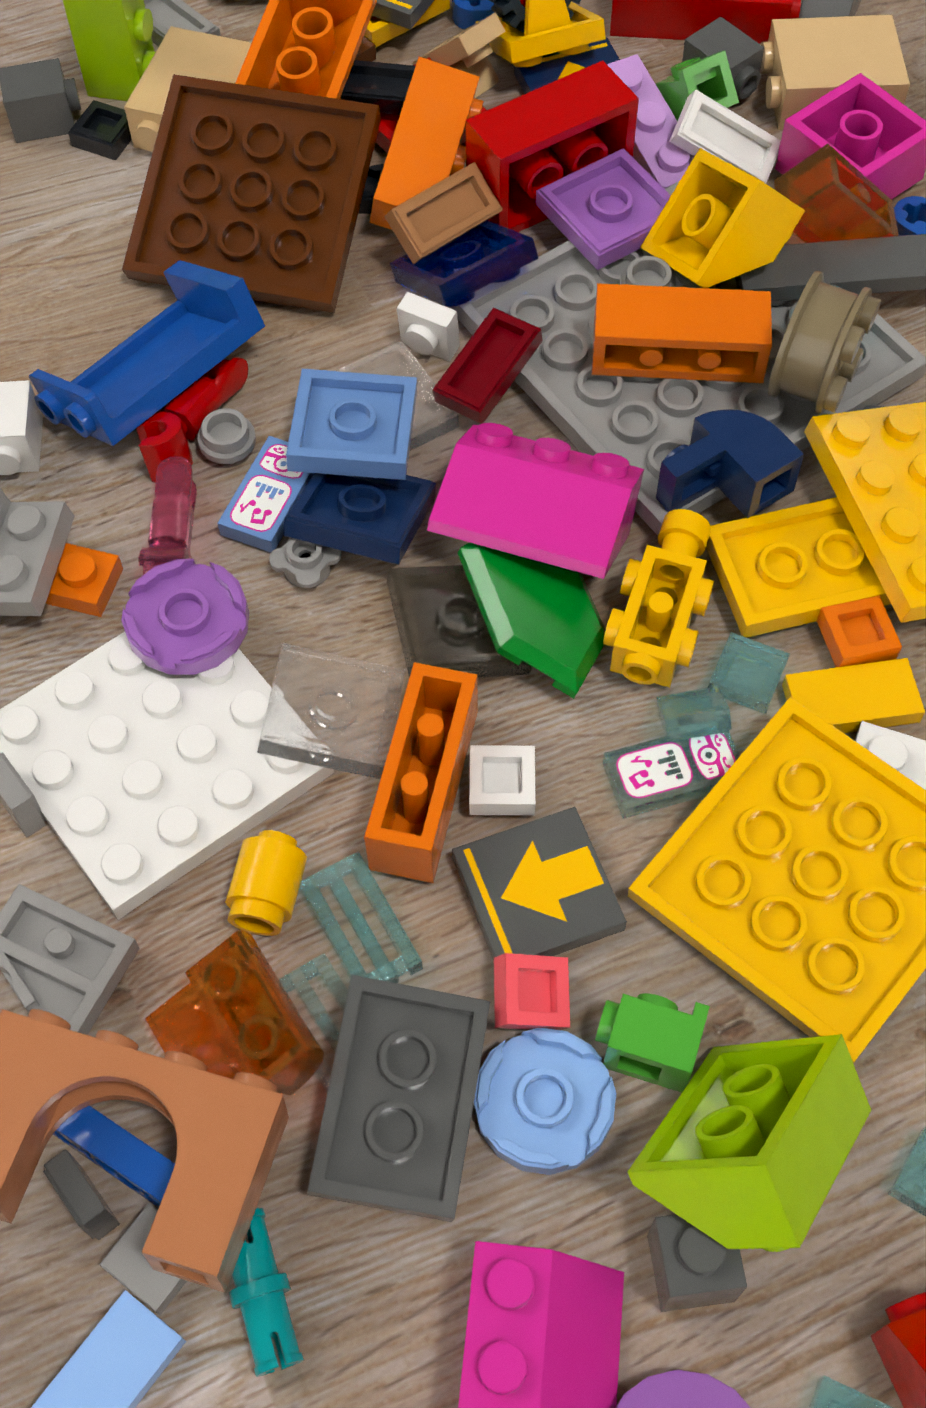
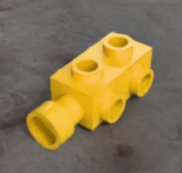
(663, 596)

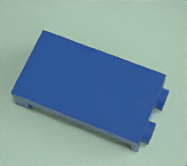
(158, 360)

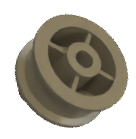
(823, 343)

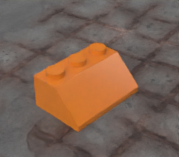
(306, 45)

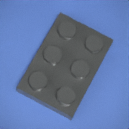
(400, 1099)

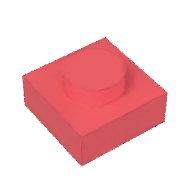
(531, 992)

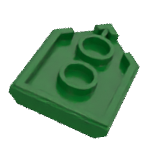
(536, 613)

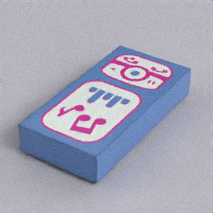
(263, 499)

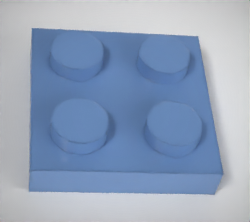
(352, 424)

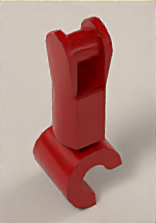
(167, 431)

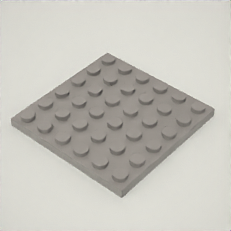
(655, 415)

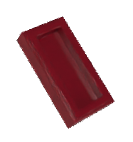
(487, 365)

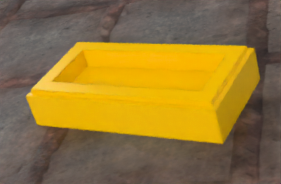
(867, 692)

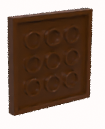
(255, 189)

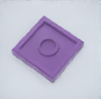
(604, 207)

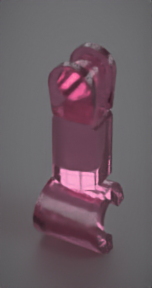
(171, 514)

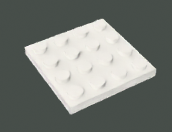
(148, 766)

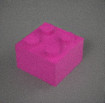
(866, 128)

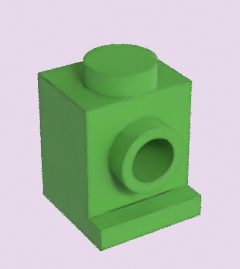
(707, 75)
(652, 1039)

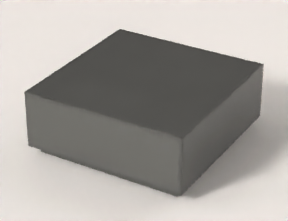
(80, 1195)

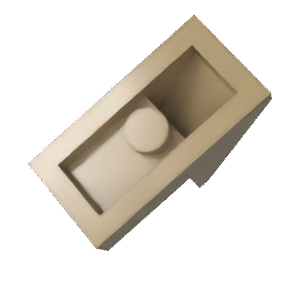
(469, 51)

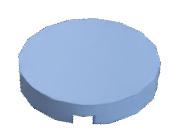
(544, 1101)

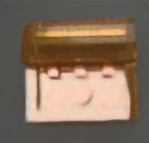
(239, 1018)

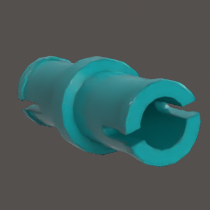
(262, 1301)

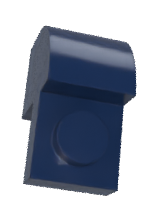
(735, 453)

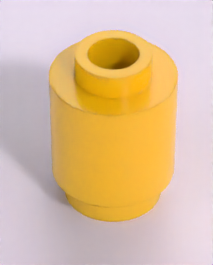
(265, 883)

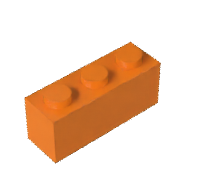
(427, 135)
(682, 333)
(422, 773)

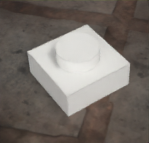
(428, 327)
(502, 780)

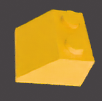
(720, 223)

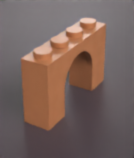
(221, 1124)

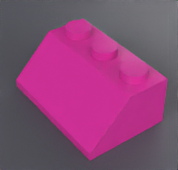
(537, 499)
(540, 1330)

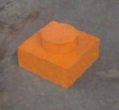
(84, 580)
(859, 632)

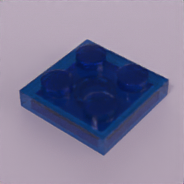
(467, 264)

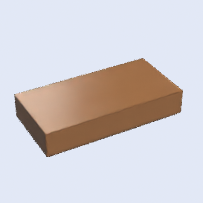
(443, 213)

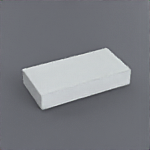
(725, 135)

